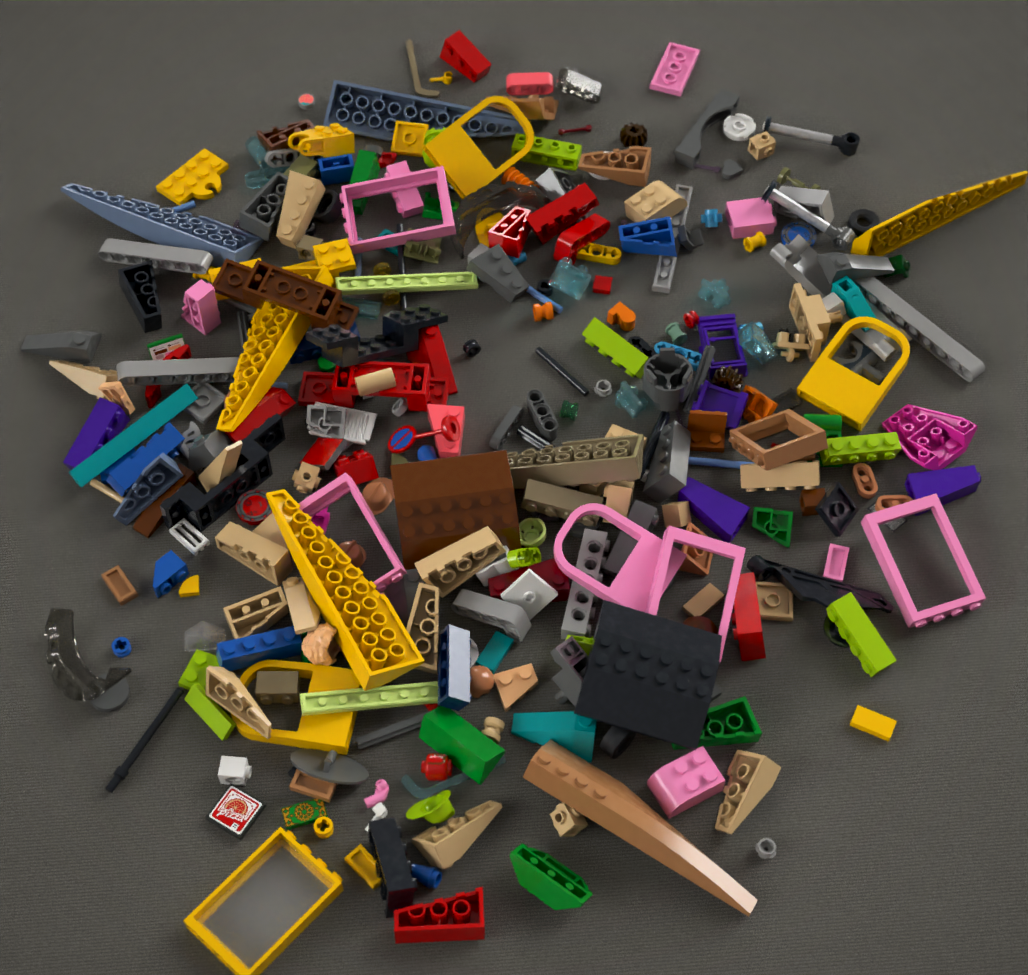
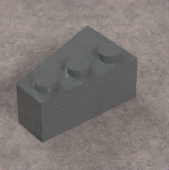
(499, 272)

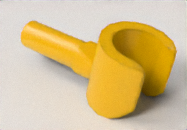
(447, 79)

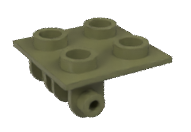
(424, 250)

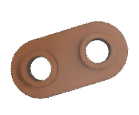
(864, 482)
(890, 501)

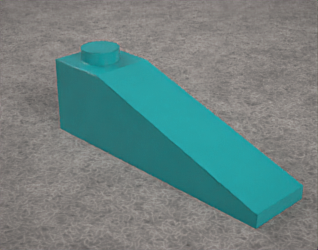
(564, 728)

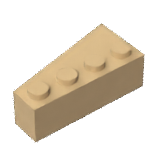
(298, 207)
(460, 560)

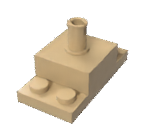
(811, 319)

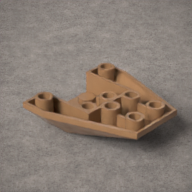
(533, 107)

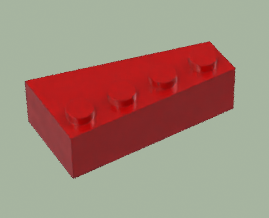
(748, 619)
(442, 920)

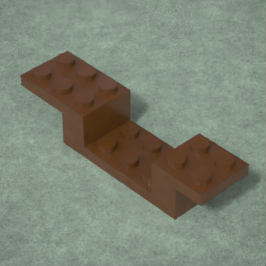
(286, 290)

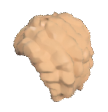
(321, 646)

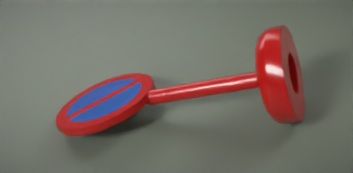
(405, 436)

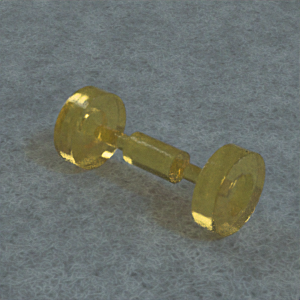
(392, 296)

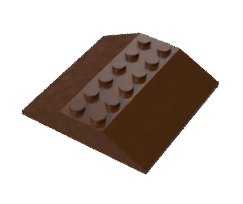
(451, 500)

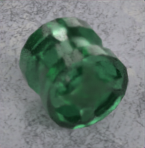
(569, 410)

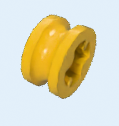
(319, 823)

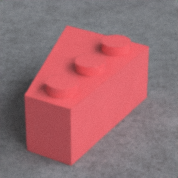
(435, 415)

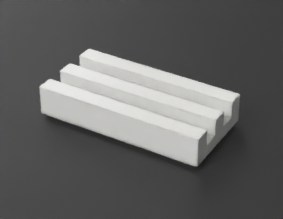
(199, 546)

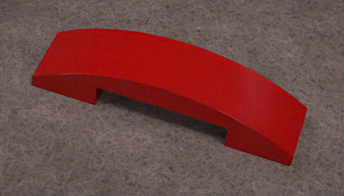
(153, 392)

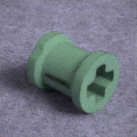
(676, 333)

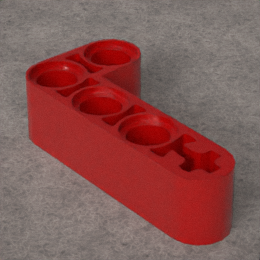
(579, 236)

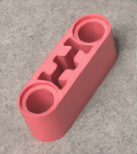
(529, 83)

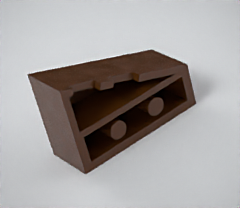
(278, 138)

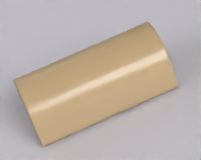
(375, 381)

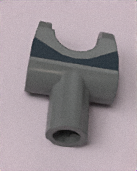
(862, 362)

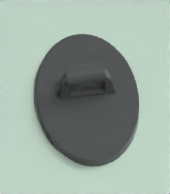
(329, 766)

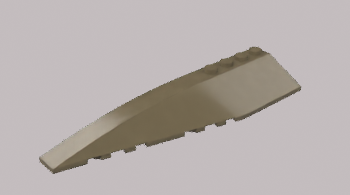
(580, 462)

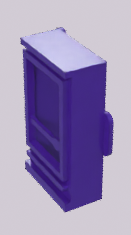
(721, 323)

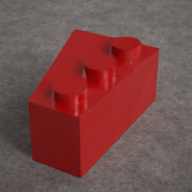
(465, 57)

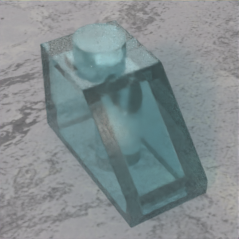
(756, 343)

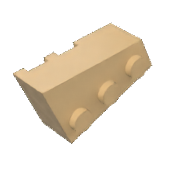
(256, 613)

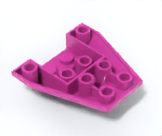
(930, 436)

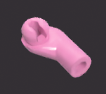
(380, 794)

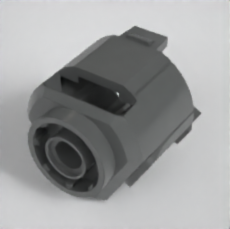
(667, 379)

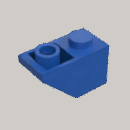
(168, 572)

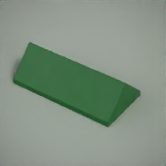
(461, 741)

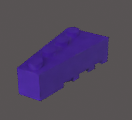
(102, 425)

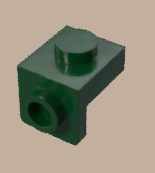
(900, 266)

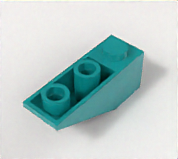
(853, 299)

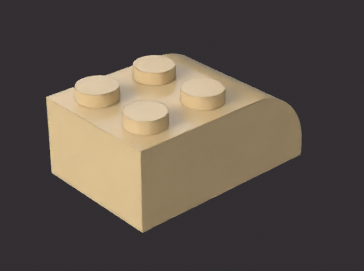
(654, 202)

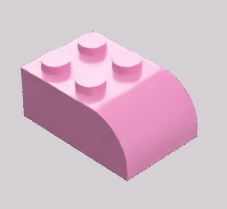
(686, 782)

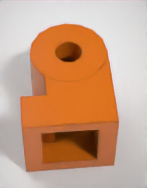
(622, 316)

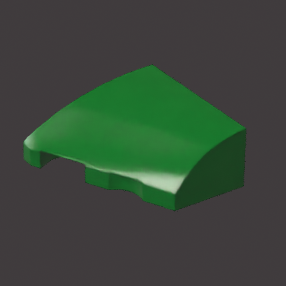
(433, 209)
(774, 524)

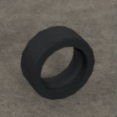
(333, 211)

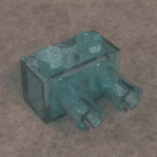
(569, 278)

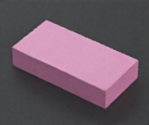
(836, 562)

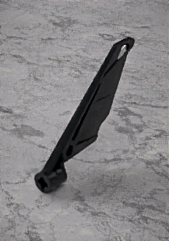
(815, 587)

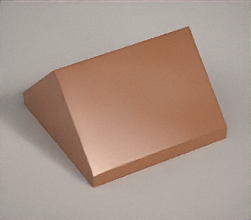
(697, 560)

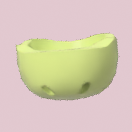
(532, 537)

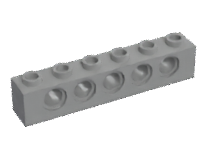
(591, 541)

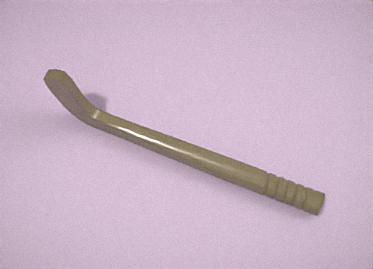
(419, 91)

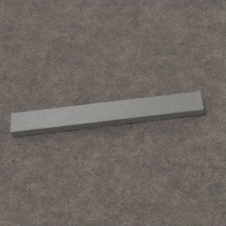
(666, 264)

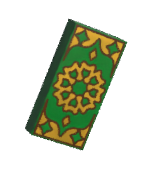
(303, 813)

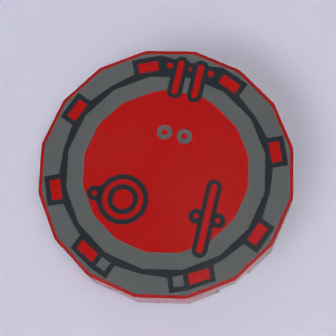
(253, 507)

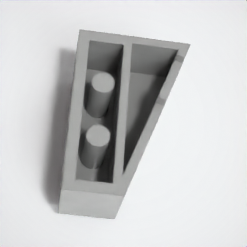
(812, 199)

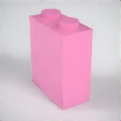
(749, 217)

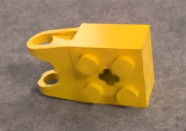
(324, 141)

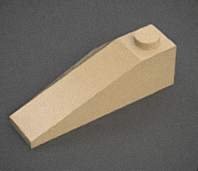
(221, 466)
(232, 695)
(450, 842)

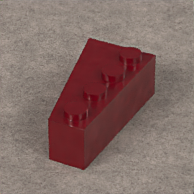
(545, 570)

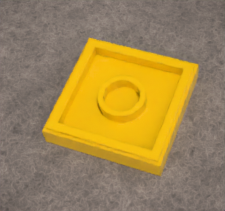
(409, 138)

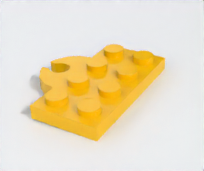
(194, 178)

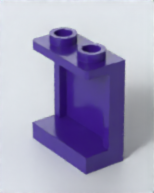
(723, 400)

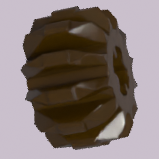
(633, 135)
(728, 379)

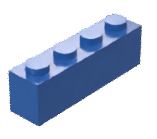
(258, 647)

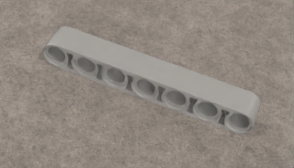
(162, 256)
(176, 371)

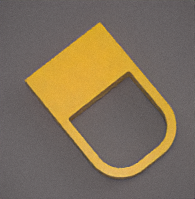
(463, 161)
(844, 391)
(318, 731)

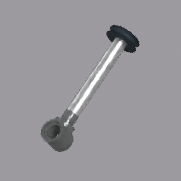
(840, 236)

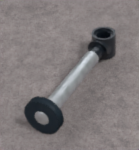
(847, 143)

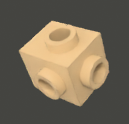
(762, 145)
(306, 471)
(567, 820)

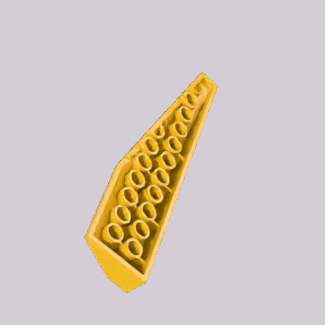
(932, 215)

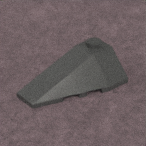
(855, 266)
(207, 448)

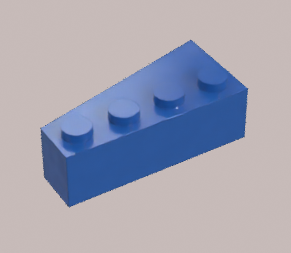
(127, 473)

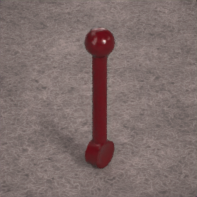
(588, 128)

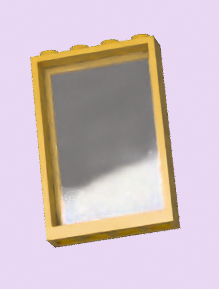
(264, 904)

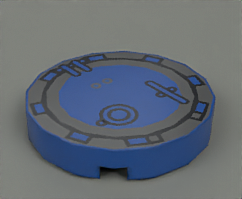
(793, 229)

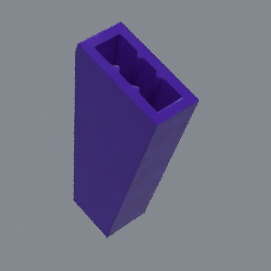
(946, 483)
(715, 510)

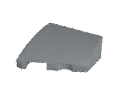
(327, 419)

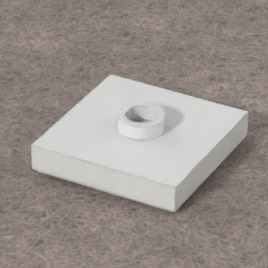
(529, 593)

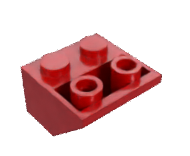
(358, 466)

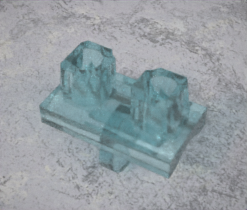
(717, 289)
(628, 399)

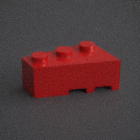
(511, 232)

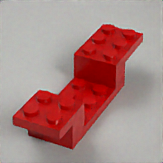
(340, 389)

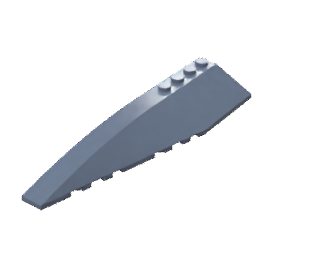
(374, 112)
(168, 227)

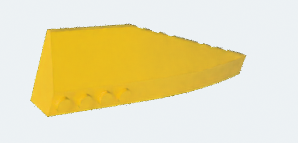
(267, 351)
(364, 619)

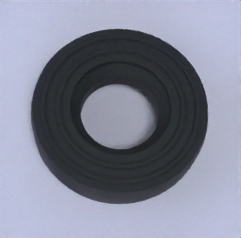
(862, 214)

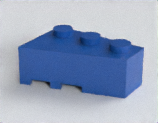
(649, 237)

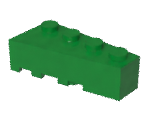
(728, 725)

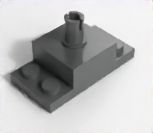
(573, 663)

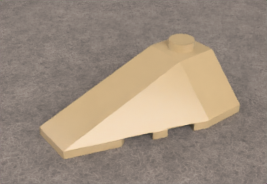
(86, 377)
(301, 605)
(748, 783)

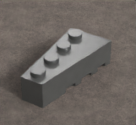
(265, 208)
(669, 463)
(642, 515)

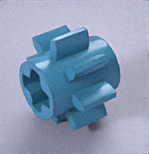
(711, 218)

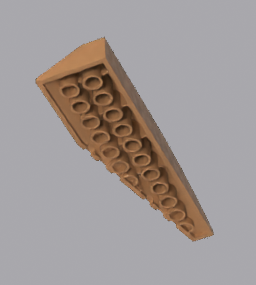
(630, 818)

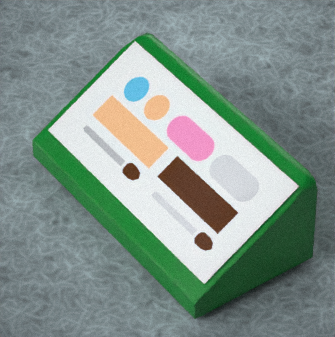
(161, 348)

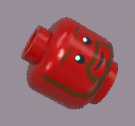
(437, 767)

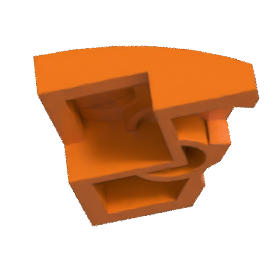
(758, 405)

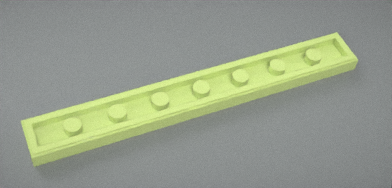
(407, 283)
(375, 698)

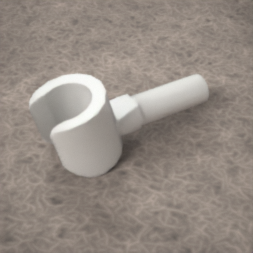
(380, 811)

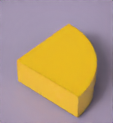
(190, 587)

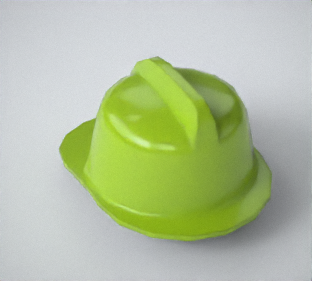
(433, 809)

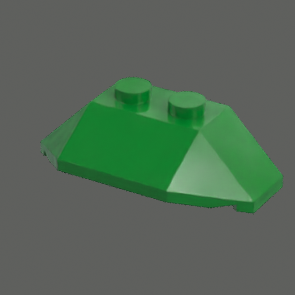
(549, 879)

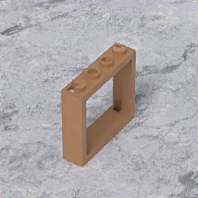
(810, 440)

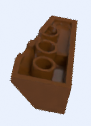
(151, 518)

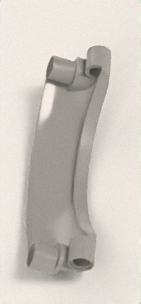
(805, 268)

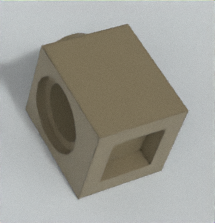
(305, 247)

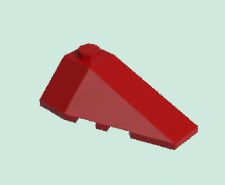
(433, 352)
(273, 402)

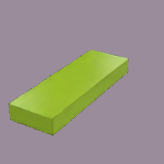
(210, 711)

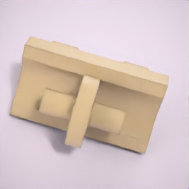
(798, 344)

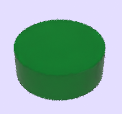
(326, 365)

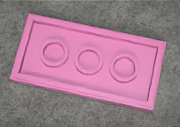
(674, 69)

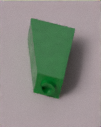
(365, 169)

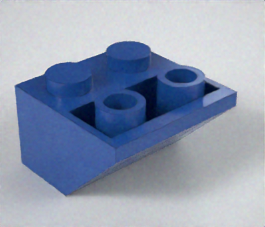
(336, 169)

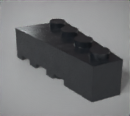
(141, 292)
(391, 865)

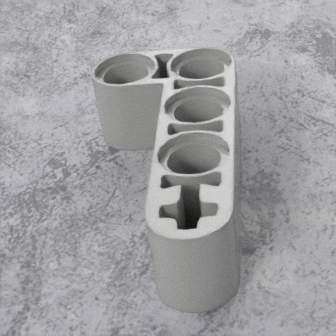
(493, 612)

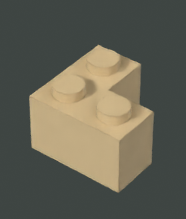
(619, 496)

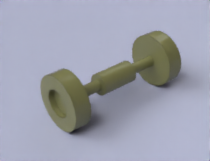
(784, 176)

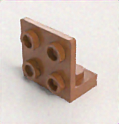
(707, 430)

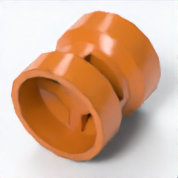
(544, 311)

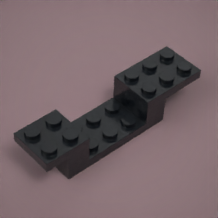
(398, 336)
(252, 471)

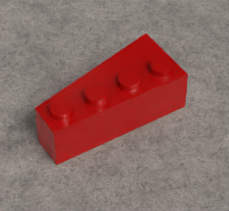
(562, 212)

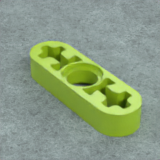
(523, 557)

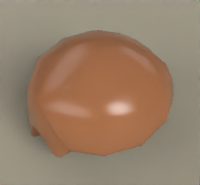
(481, 680)

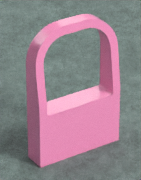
(635, 578)

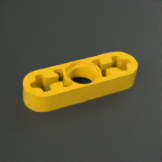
(608, 259)

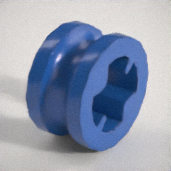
(121, 641)

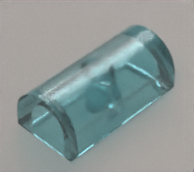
(257, 152)

